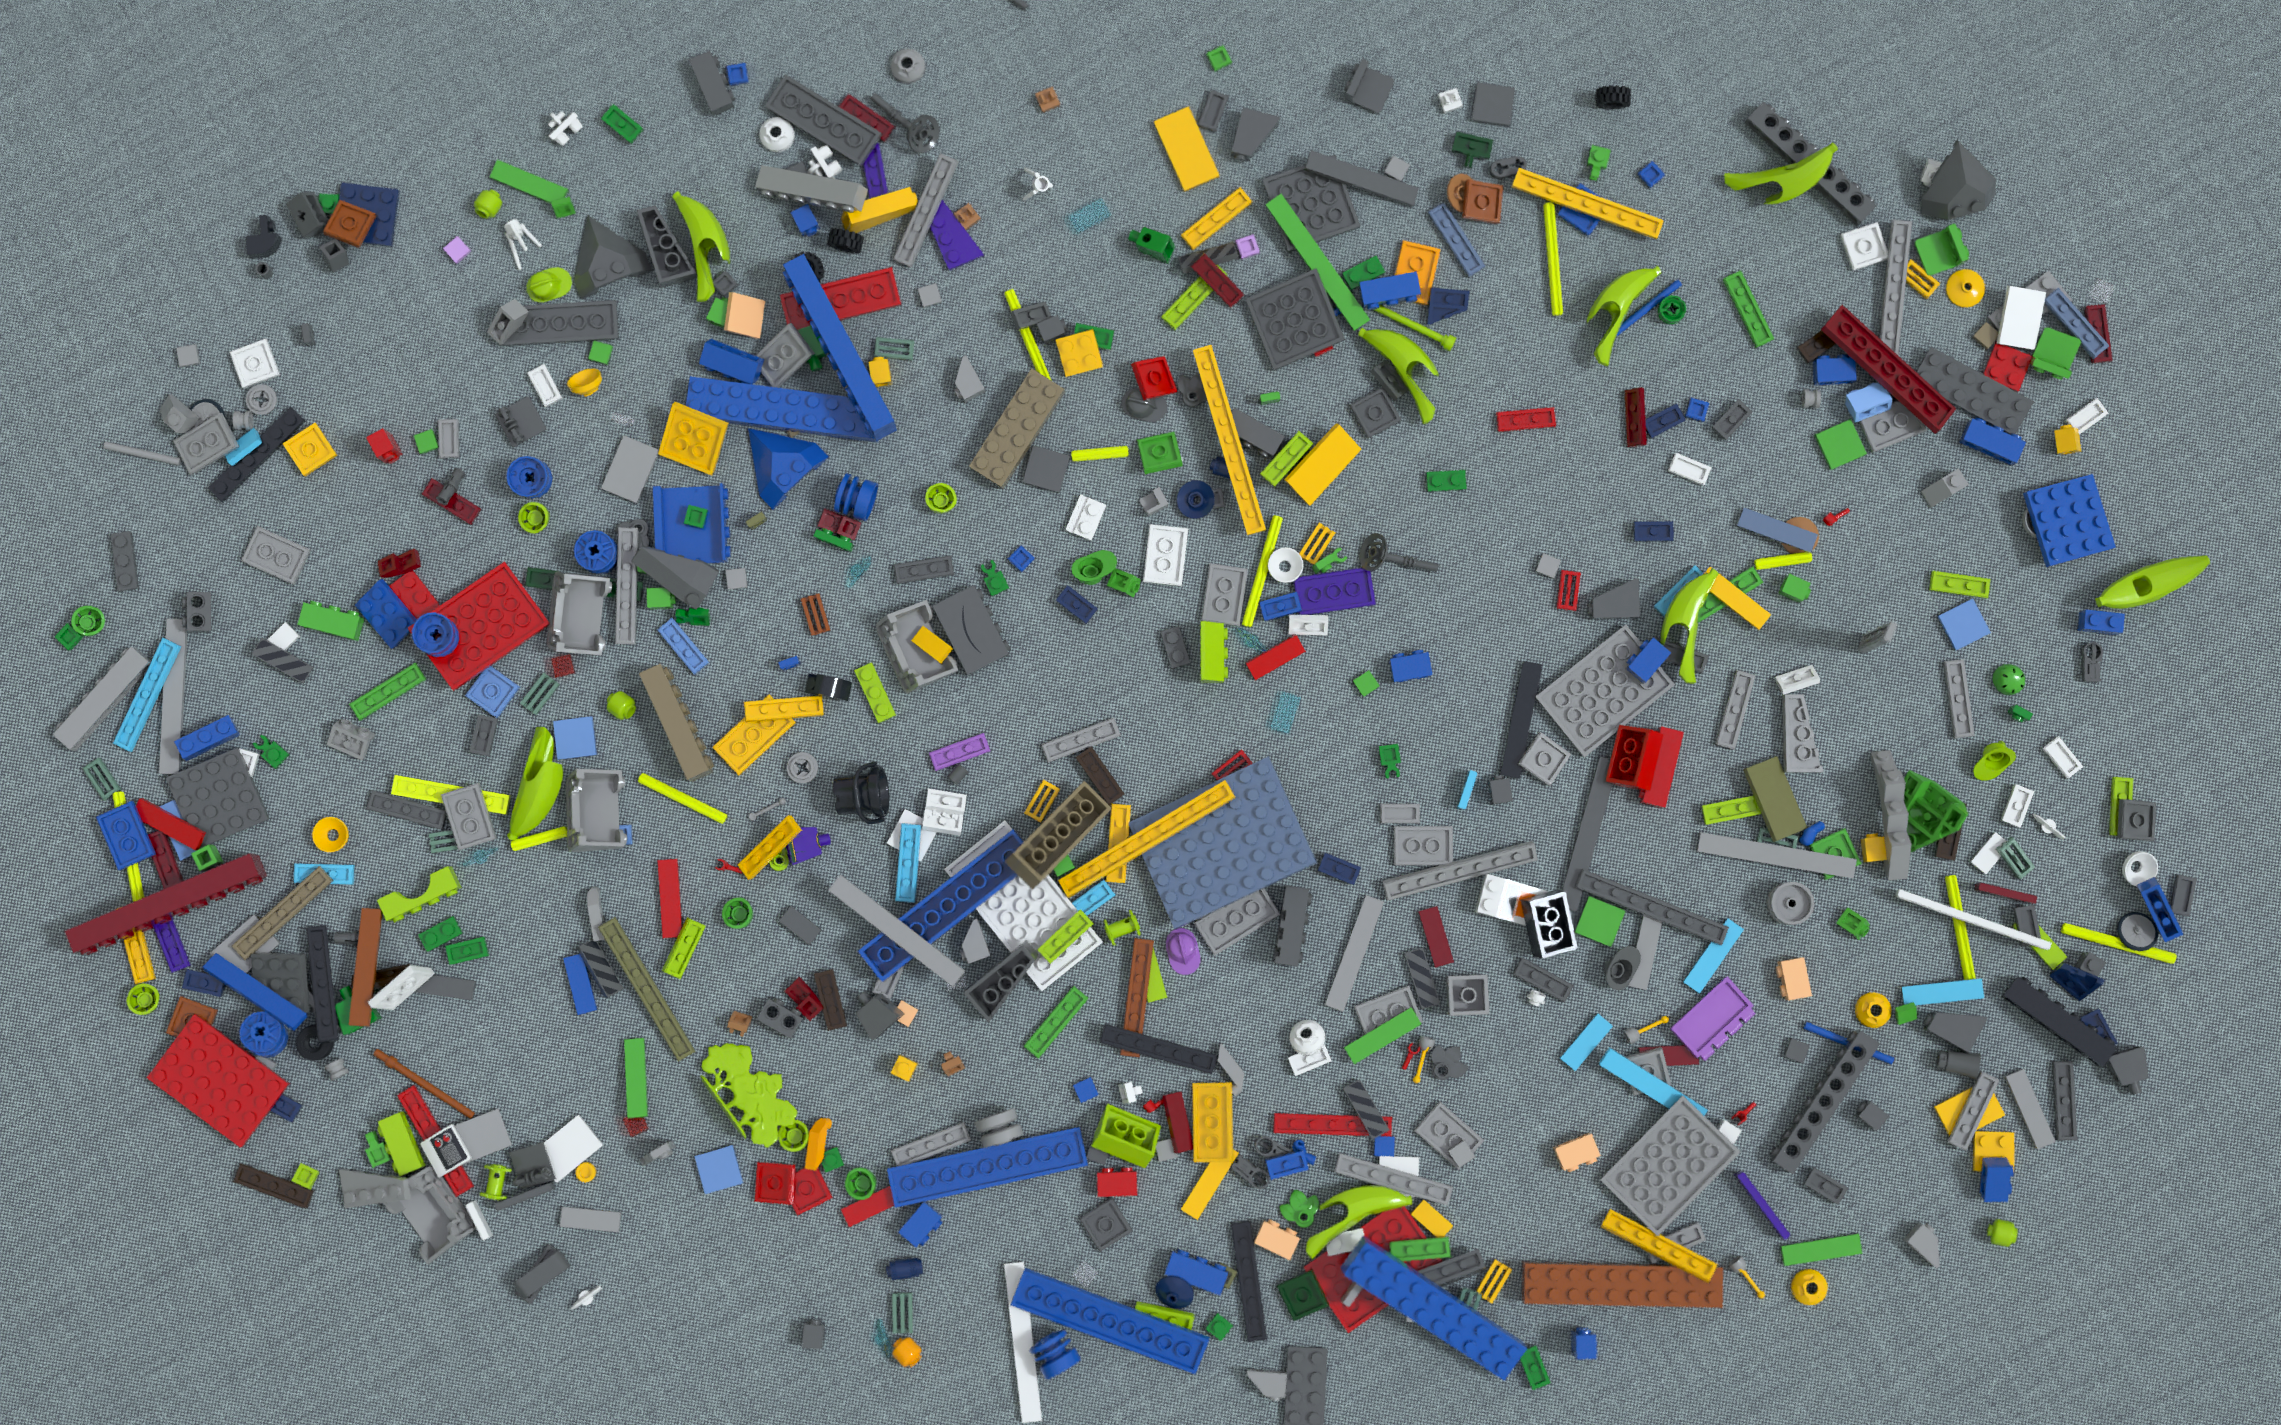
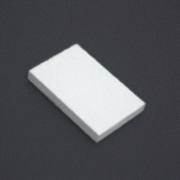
(2021, 317)
(1165, 555)
(401, 987)
(571, 1147)

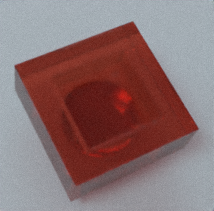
(563, 666)
(635, 1126)

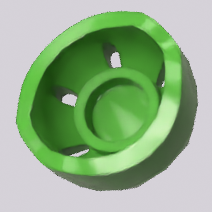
(87, 622)
(2013, 680)
(739, 913)
(863, 1183)

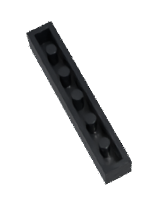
(2060, 1022)

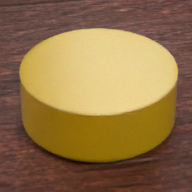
(585, 1172)

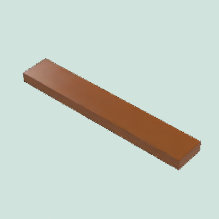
(365, 967)
(1138, 988)

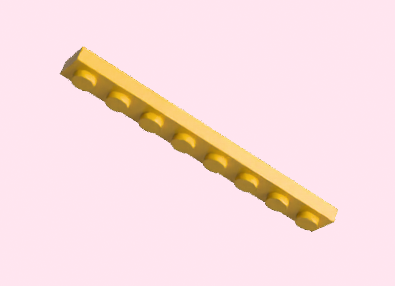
(1587, 203)

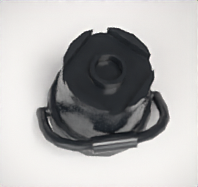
(863, 793)

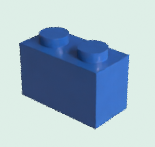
(1834, 370)
(2101, 622)
(1647, 660)
(1410, 667)
(1995, 1179)
(921, 1224)
(1583, 1343)

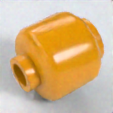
(906, 1352)

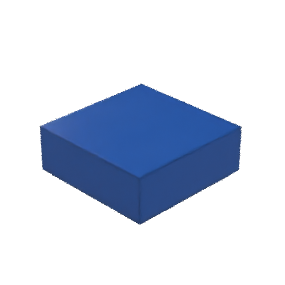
(737, 74)
(1651, 174)
(1697, 409)
(1021, 558)
(789, 663)
(1085, 1090)
(1384, 1146)

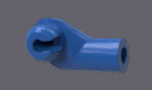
(1810, 833)
(1299, 1145)

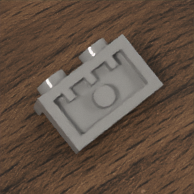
(350, 738)

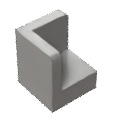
(1154, 502)

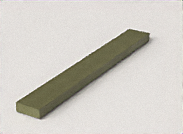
(646, 989)

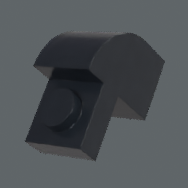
(266, 243)
(828, 687)

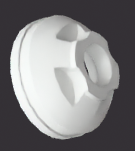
(779, 143)
(1290, 556)
(2147, 869)
(1309, 1045)

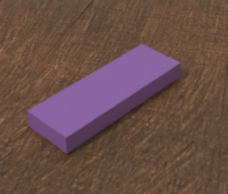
(959, 752)

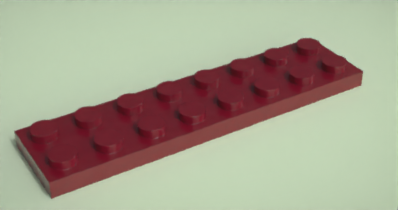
(1888, 369)

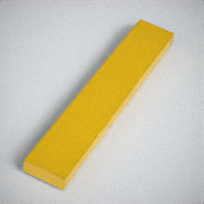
(1659, 1246)

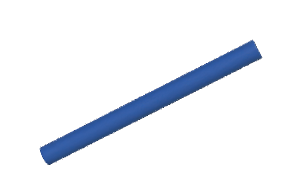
(1648, 306)
(1842, 1040)

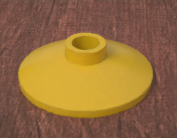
(1958, 294)

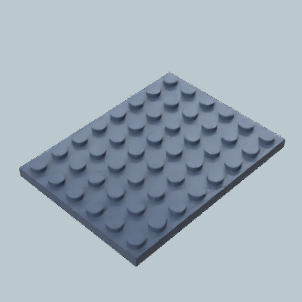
(1229, 850)

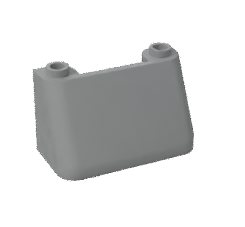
(577, 613)
(910, 663)
(594, 810)
(433, 1214)

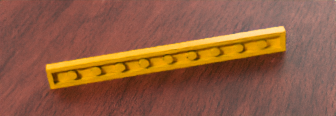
(1229, 440)
(1147, 838)

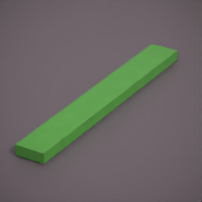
(1316, 259)

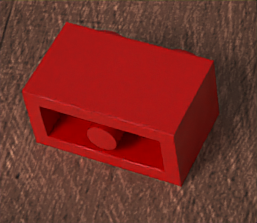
(384, 446)
(1117, 1182)

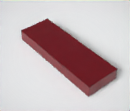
(868, 116)
(1217, 280)
(2097, 318)
(1635, 417)
(457, 504)
(165, 860)
(2006, 893)
(1436, 936)
(1675, 1055)
(1177, 1122)

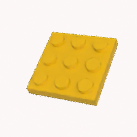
(693, 438)

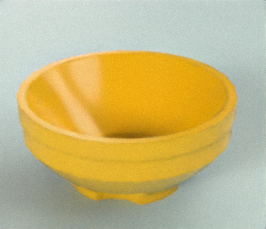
(585, 382)
(321, 831)
(1863, 1012)
(1799, 1284)

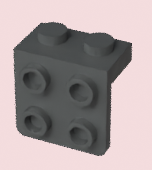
(1368, 87)

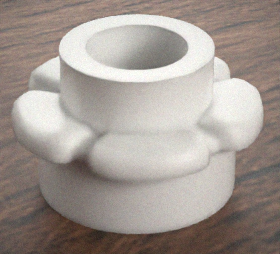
(1536, 998)

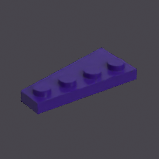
(953, 239)

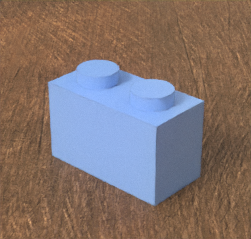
(1868, 401)

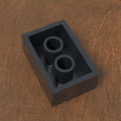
(1549, 924)

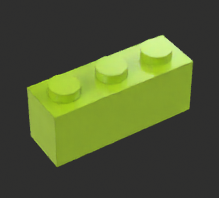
(401, 1144)

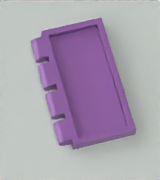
(1712, 1017)

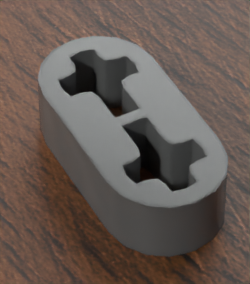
(1507, 162)

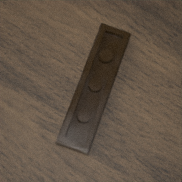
(273, 1185)

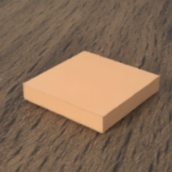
(744, 315)

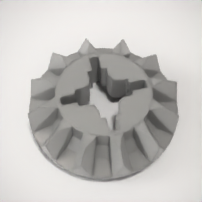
(257, 392)
(793, 769)

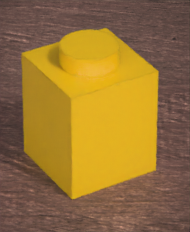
(880, 372)
(2067, 440)
(1873, 848)
(904, 1068)

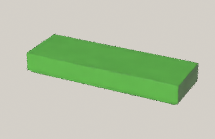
(1420, 1249)

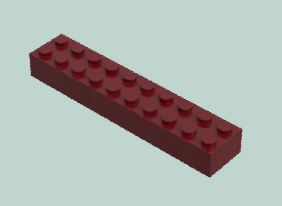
(165, 904)

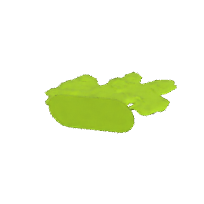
(751, 1092)

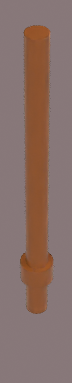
(392, 1062)

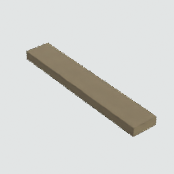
(282, 913)

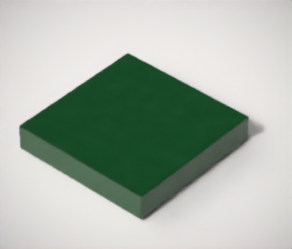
(1303, 1295)

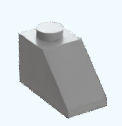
(507, 321)
(967, 382)
(177, 415)
(1944, 488)
(974, 944)
(1925, 1243)
(1269, 1382)

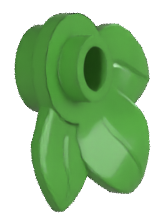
(1298, 1206)

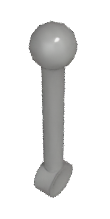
(752, 816)

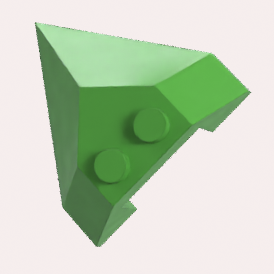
(1931, 811)

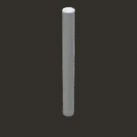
(142, 453)

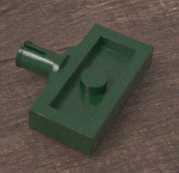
(1472, 147)

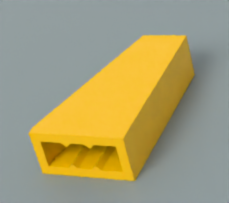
(880, 210)

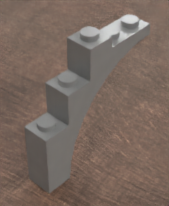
(1894, 814)

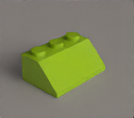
(1213, 652)
(1126, 1136)

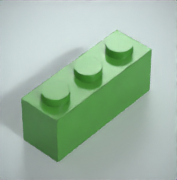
(331, 620)

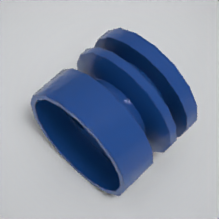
(518, 477)
(856, 497)
(596, 563)
(430, 625)
(271, 1043)
(1055, 1354)

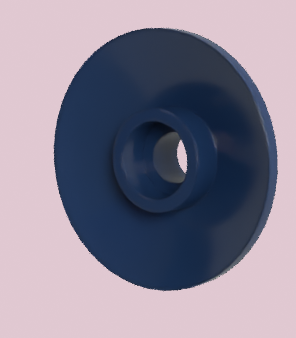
(1187, 495)
(1174, 1292)

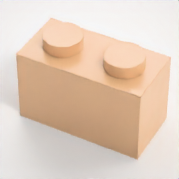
(1793, 978)
(1577, 1152)
(1277, 1239)

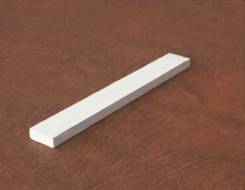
(1986, 924)
(1022, 1342)

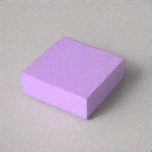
(1247, 246)
(457, 250)

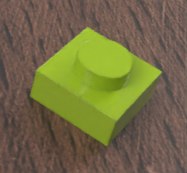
(305, 1176)

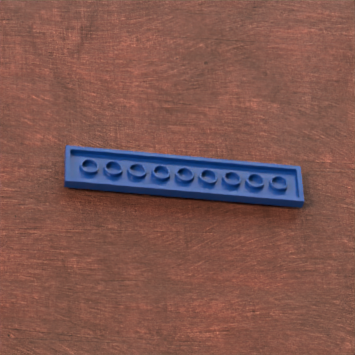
(987, 1167)
(1110, 1321)

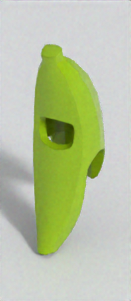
(1793, 178)
(705, 235)
(1617, 300)
(1404, 356)
(2152, 582)
(1684, 611)
(537, 787)
(1360, 1202)

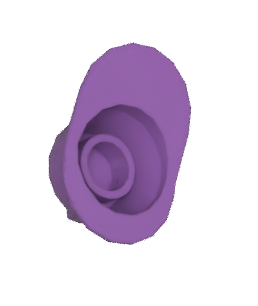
(1183, 951)

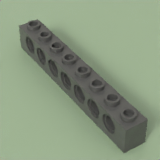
(1785, 149)
(1835, 1097)

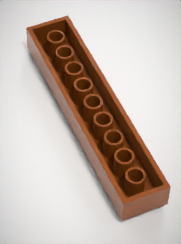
(1618, 1285)

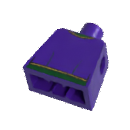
(806, 845)

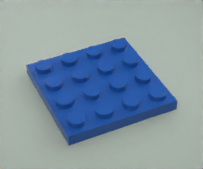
(2069, 520)

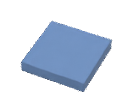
(1964, 624)
(492, 691)
(575, 738)
(719, 1169)

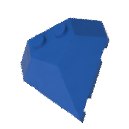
(781, 463)

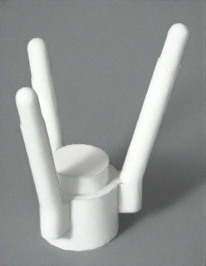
(1039, 184)
(515, 231)

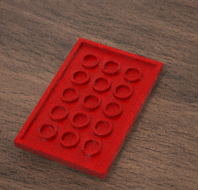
(491, 621)
(218, 1080)
(1382, 1229)

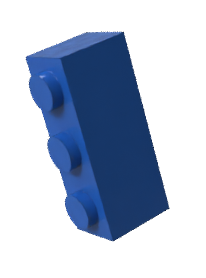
(1390, 290)
(731, 361)
(1992, 441)
(207, 738)
(2160, 909)
(1197, 1271)

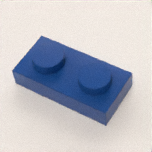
(1280, 606)
(1287, 1164)

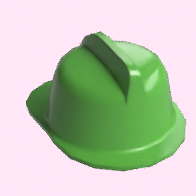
(1094, 567)

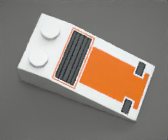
(1503, 897)

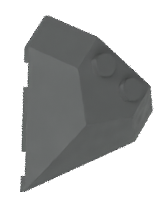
(1958, 187)
(606, 259)

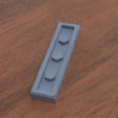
(1456, 239)
(2075, 323)
(1777, 530)

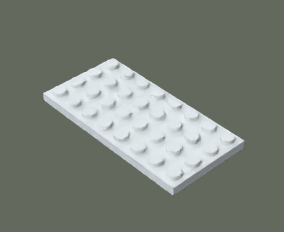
(1029, 915)

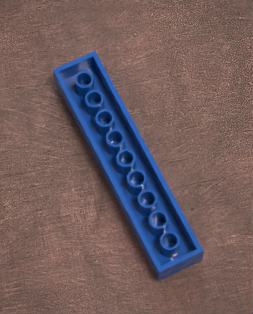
(840, 348)
(777, 408)
(946, 905)
(1433, 1308)

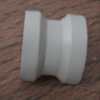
(1811, 398)
(242, 420)
(336, 1069)

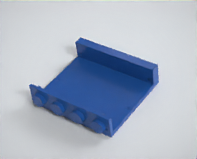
(692, 542)

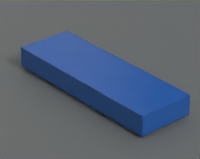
(580, 984)

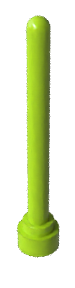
(1446, 341)

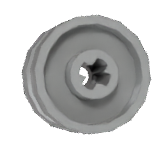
(1794, 892)
(999, 1128)

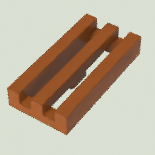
(811, 598)

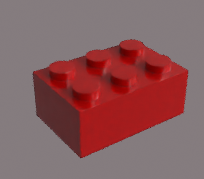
(1634, 757)

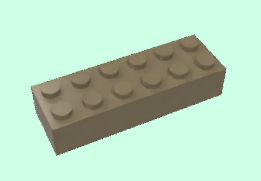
(1017, 428)
(676, 722)
(1058, 835)

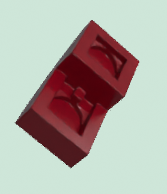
(839, 524)
(397, 565)
(805, 998)

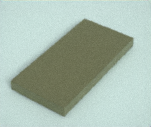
(1775, 799)

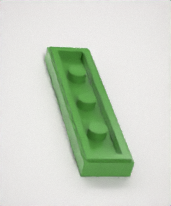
(527, 182)
(1748, 309)
(1745, 582)
(387, 691)
(1056, 1022)
(1382, 1035)
(636, 1078)
(1821, 1249)

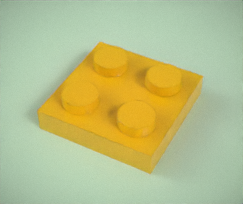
(1079, 352)
(310, 449)
(1992, 1144)

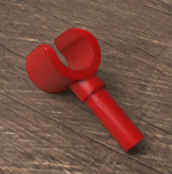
(1830, 519)
(726, 866)
(1409, 1056)
(1150, 1106)
(1742, 1115)

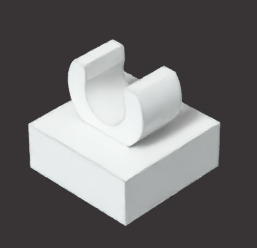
(1450, 100)
(1128, 1092)

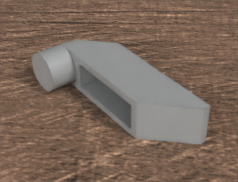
(595, 912)
(1232, 1069)

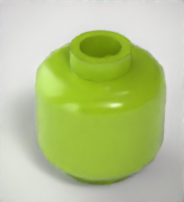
(487, 204)
(621, 705)
(2002, 1233)

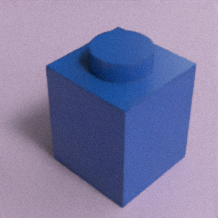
(805, 220)

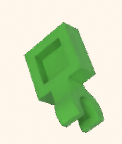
(1598, 160)
(1325, 564)
(377, 1152)

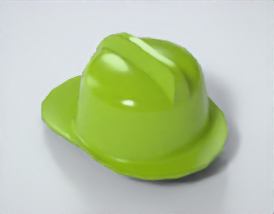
(549, 284)
(1994, 761)

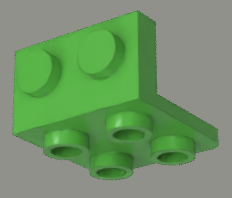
(1942, 250)
(2055, 353)

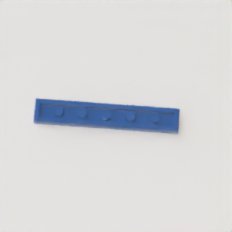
(254, 991)

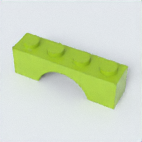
(442, 883)

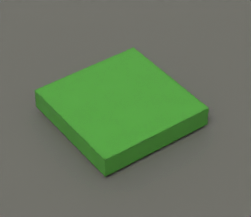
(1840, 444)
(1159, 452)
(1836, 844)
(1599, 921)

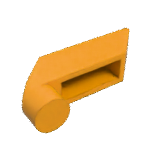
(816, 1143)

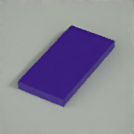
(1335, 591)

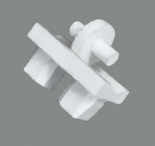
(558, 134)
(821, 155)

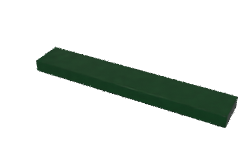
(543, 579)

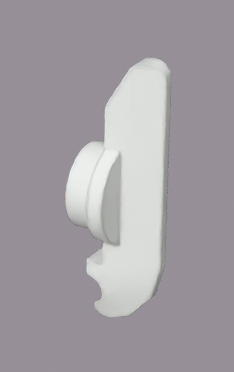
(2048, 826)
(586, 1297)

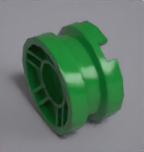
(1667, 316)

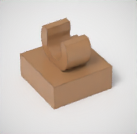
(1047, 99)
(967, 216)
(739, 1022)
(952, 1064)

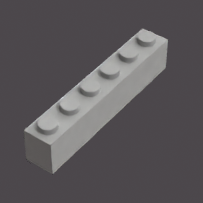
(811, 188)
(102, 699)

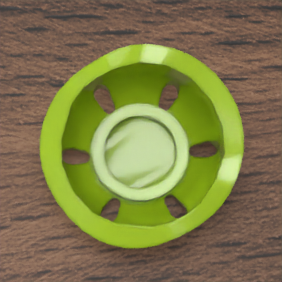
(940, 499)
(534, 517)
(144, 999)
(794, 1136)

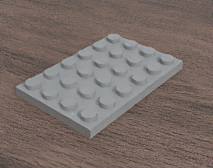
(1601, 693)
(1670, 1165)

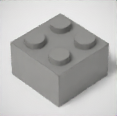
(1467, 995)

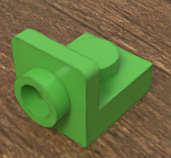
(1124, 582)
(1853, 923)

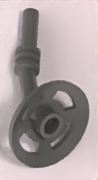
(914, 131)
(1381, 555)

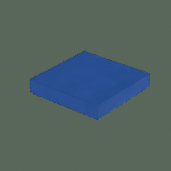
(1579, 220)

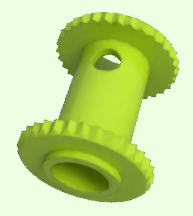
(1122, 927)
(495, 1184)

